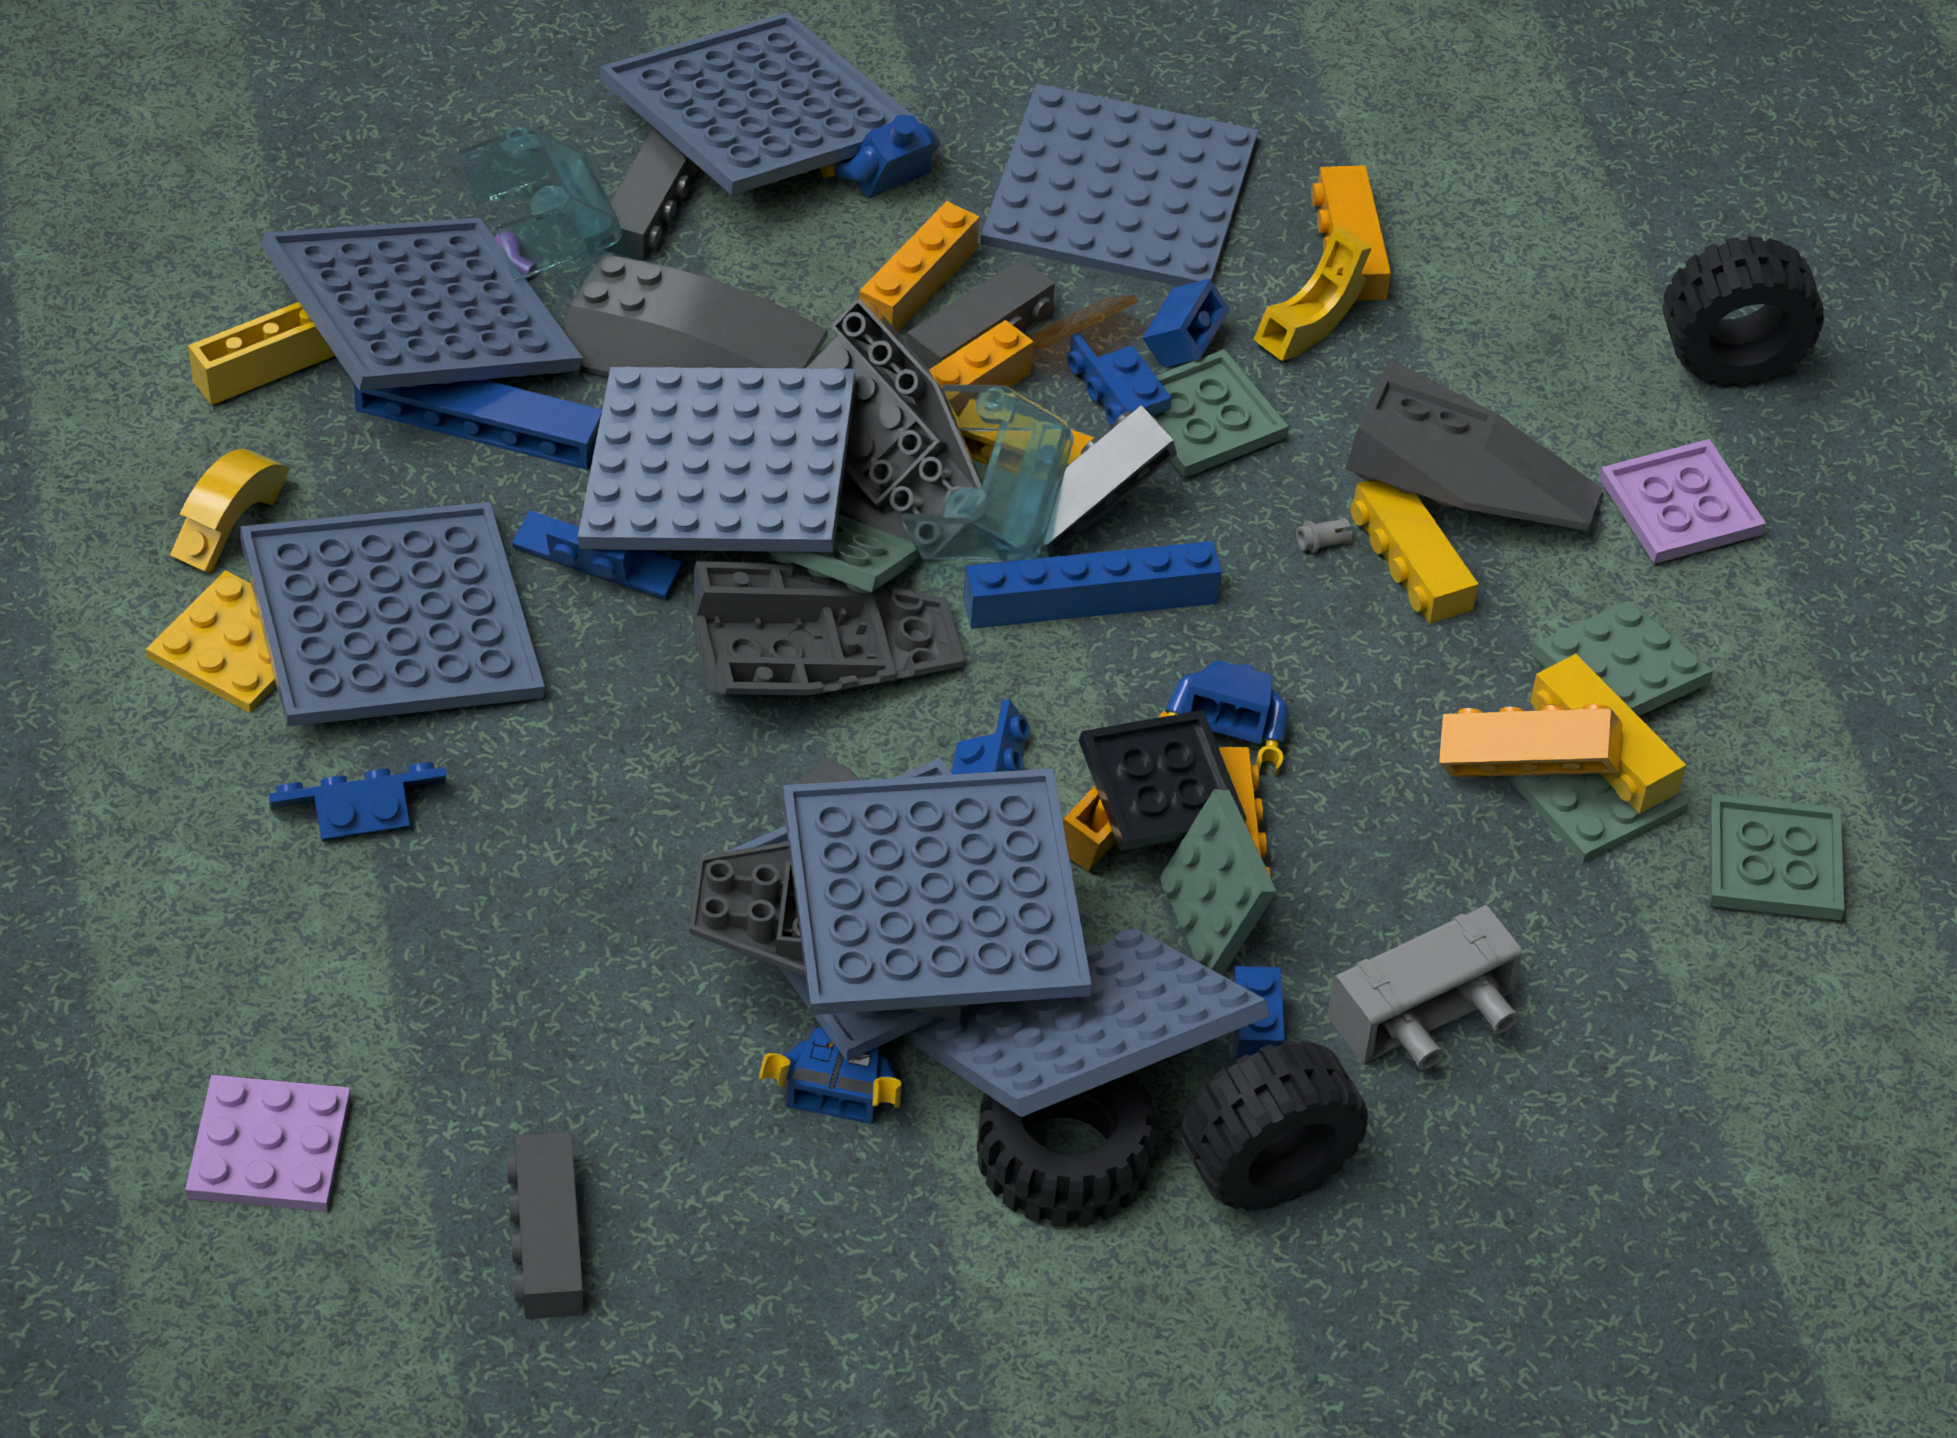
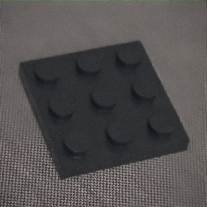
(1155, 776)

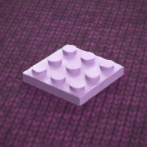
(1682, 501)
(268, 1143)

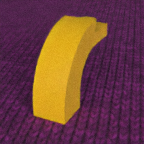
(1321, 304)
(220, 499)

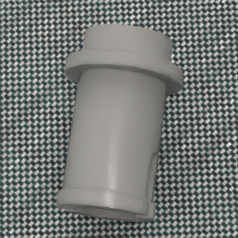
(1323, 534)

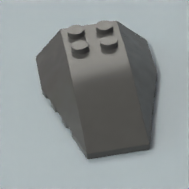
(680, 319)
(810, 635)

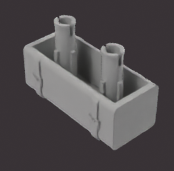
(1426, 986)

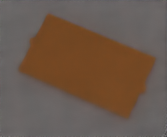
(1079, 320)

